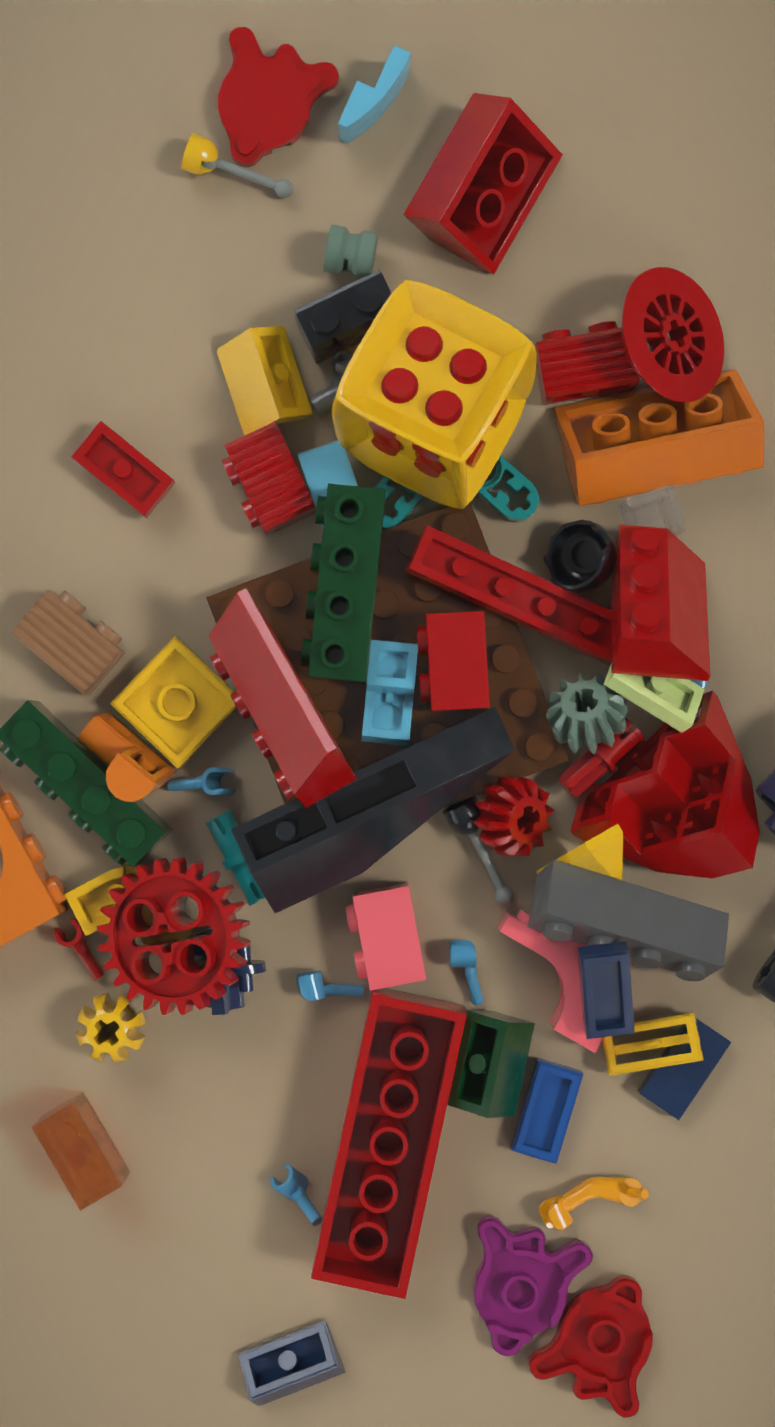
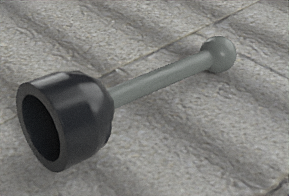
(460, 819)

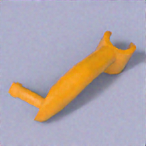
(556, 1209)

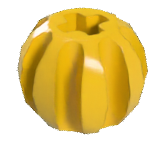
(116, 1042)

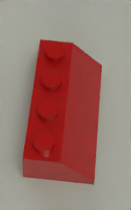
(278, 702)

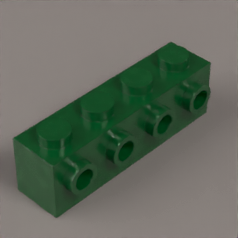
(346, 583)
(79, 779)

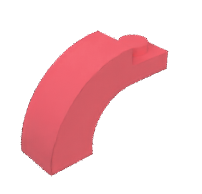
(564, 957)

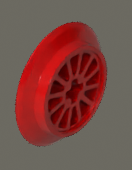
(672, 303)

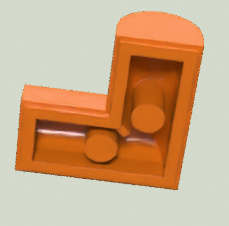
(132, 764)

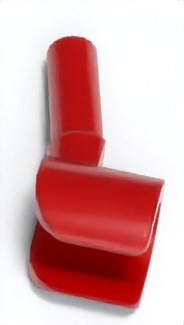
(81, 948)

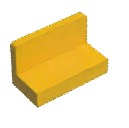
(263, 378)

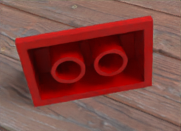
(484, 181)
(658, 606)

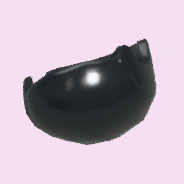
(580, 556)

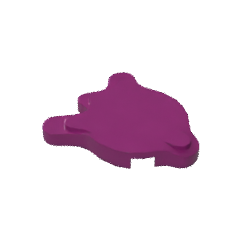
(521, 1284)

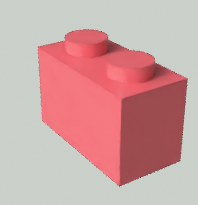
(387, 936)

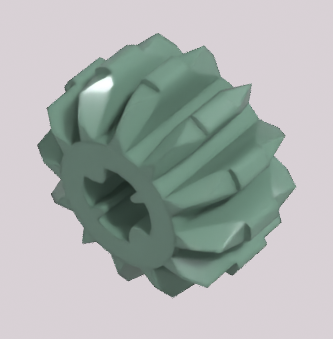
(586, 713)

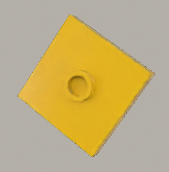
(176, 702)

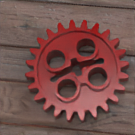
(165, 893)

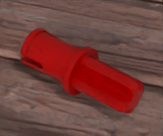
(593, 766)

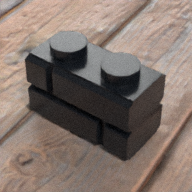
(342, 316)

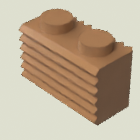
(69, 641)

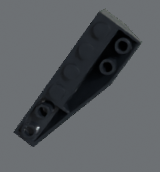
(314, 848)

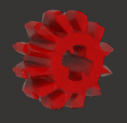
(513, 816)

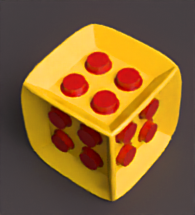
(434, 393)

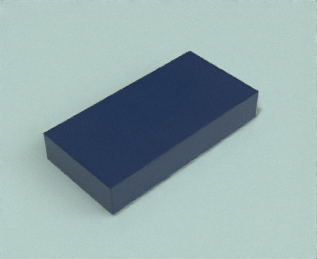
(606, 990)
(677, 1085)

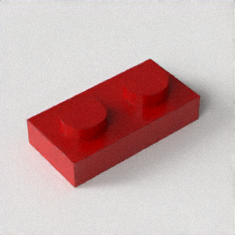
(123, 469)

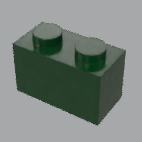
(491, 1064)

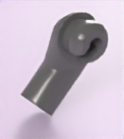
(323, 400)

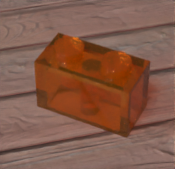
(81, 1150)

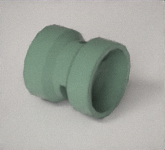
(350, 251)

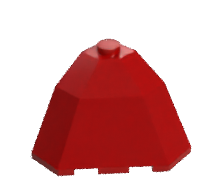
(679, 800)

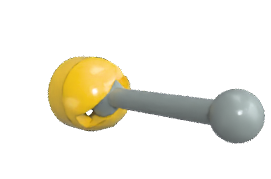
(202, 158)

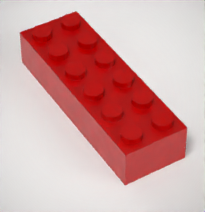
(389, 1142)

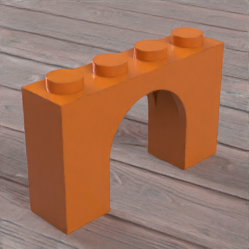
(26, 888)

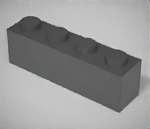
(605, 910)

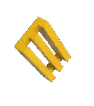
(691, 1037)

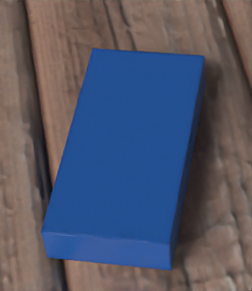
(546, 1110)

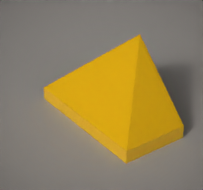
(599, 854)

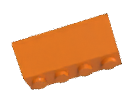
(649, 442)

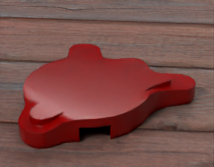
(268, 98)
(602, 1342)

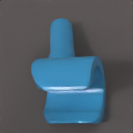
(208, 782)
(464, 955)
(312, 987)
(295, 1189)

